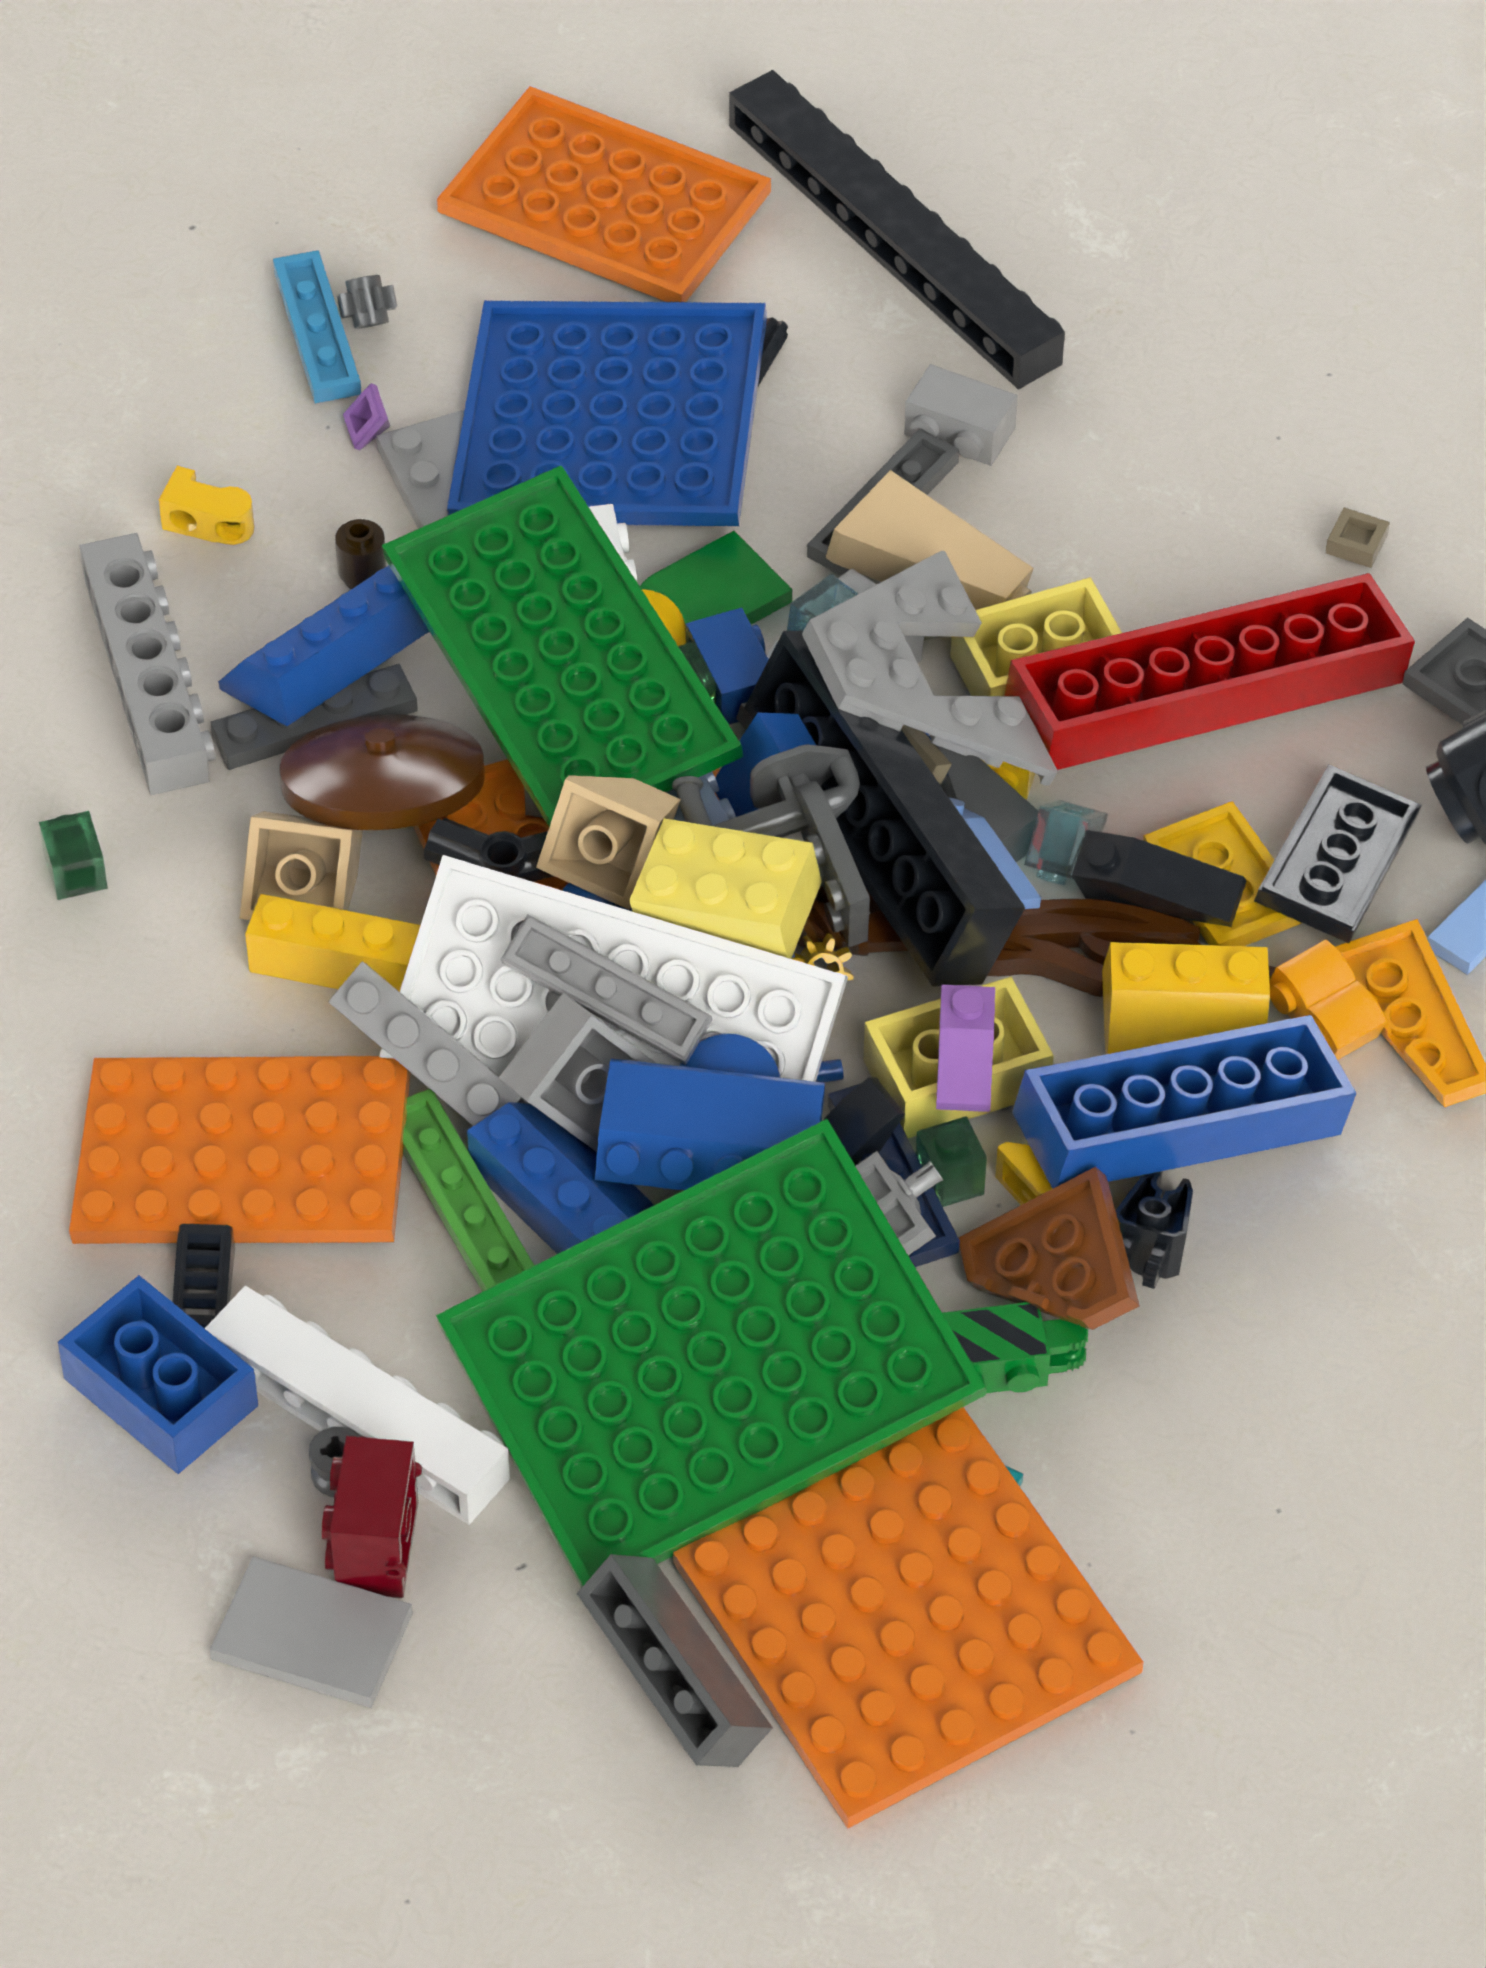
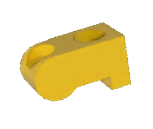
(206, 510)

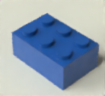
(158, 1374)

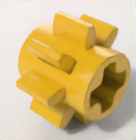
(826, 951)

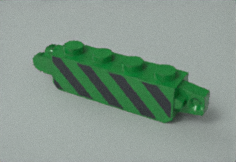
(1016, 1347)

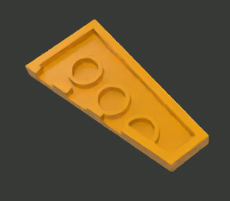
(1419, 1010)

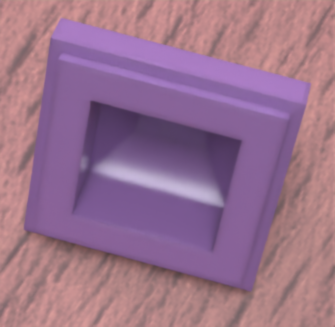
(366, 417)

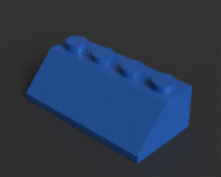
(327, 650)
(691, 1123)
(548, 1176)

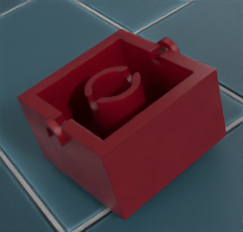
(372, 1514)

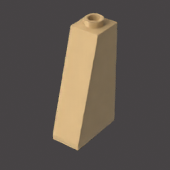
(904, 526)

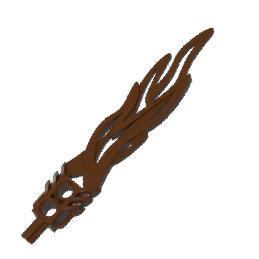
(1040, 938)

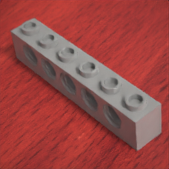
(145, 663)

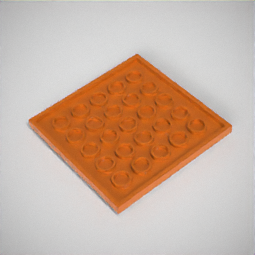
(907, 1616)

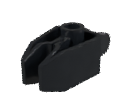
(1155, 1227)

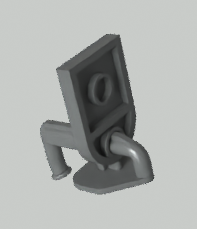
(792, 801)

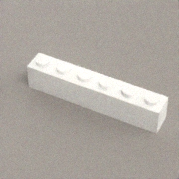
(341, 1387)

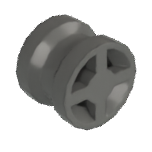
(322, 1449)

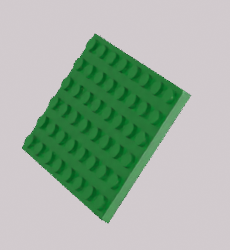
(710, 1355)

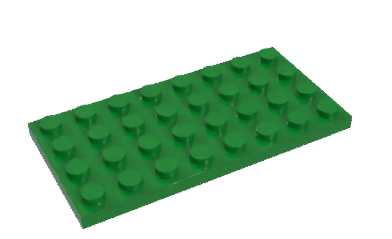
(559, 643)

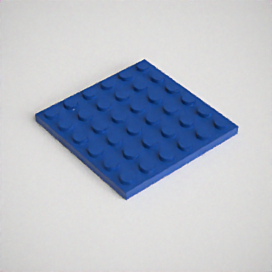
(627, 396)

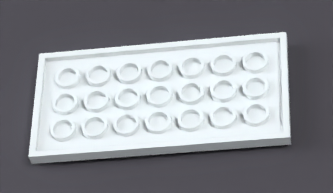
(494, 1009)

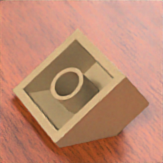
(604, 834)
(299, 861)

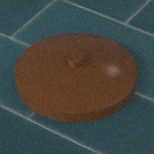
(382, 772)

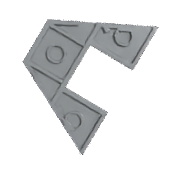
(877, 677)

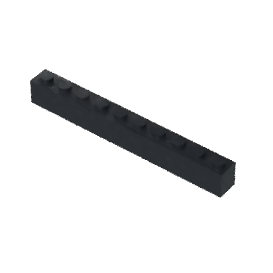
(897, 229)

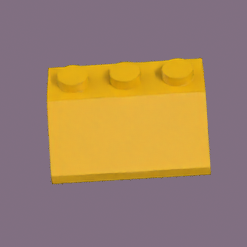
(1181, 992)

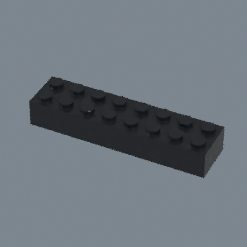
(901, 830)

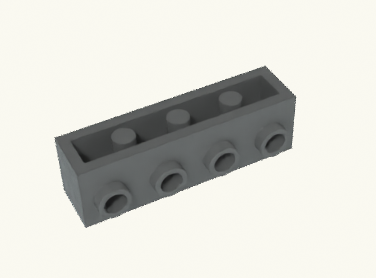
(674, 1661)

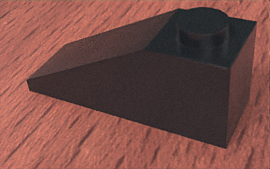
(1156, 879)

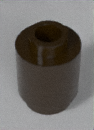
(359, 551)

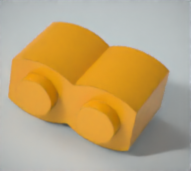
(1326, 988)

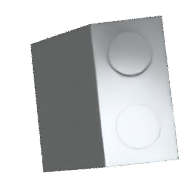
(567, 1067)

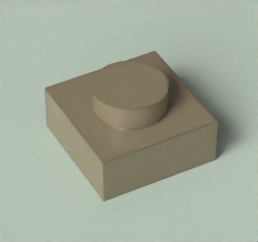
(1357, 537)

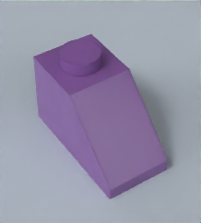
(965, 1048)

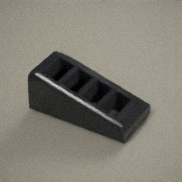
(207, 1248)

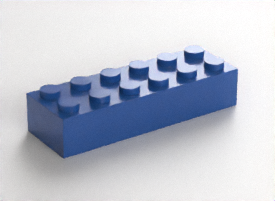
(1184, 1101)

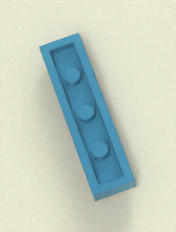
(317, 326)

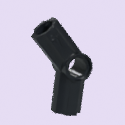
(497, 851)

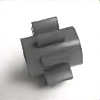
(367, 301)

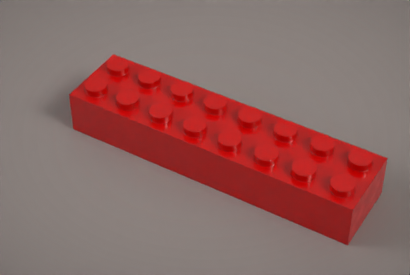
(1212, 670)

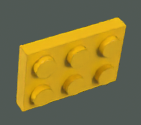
(1228, 842)

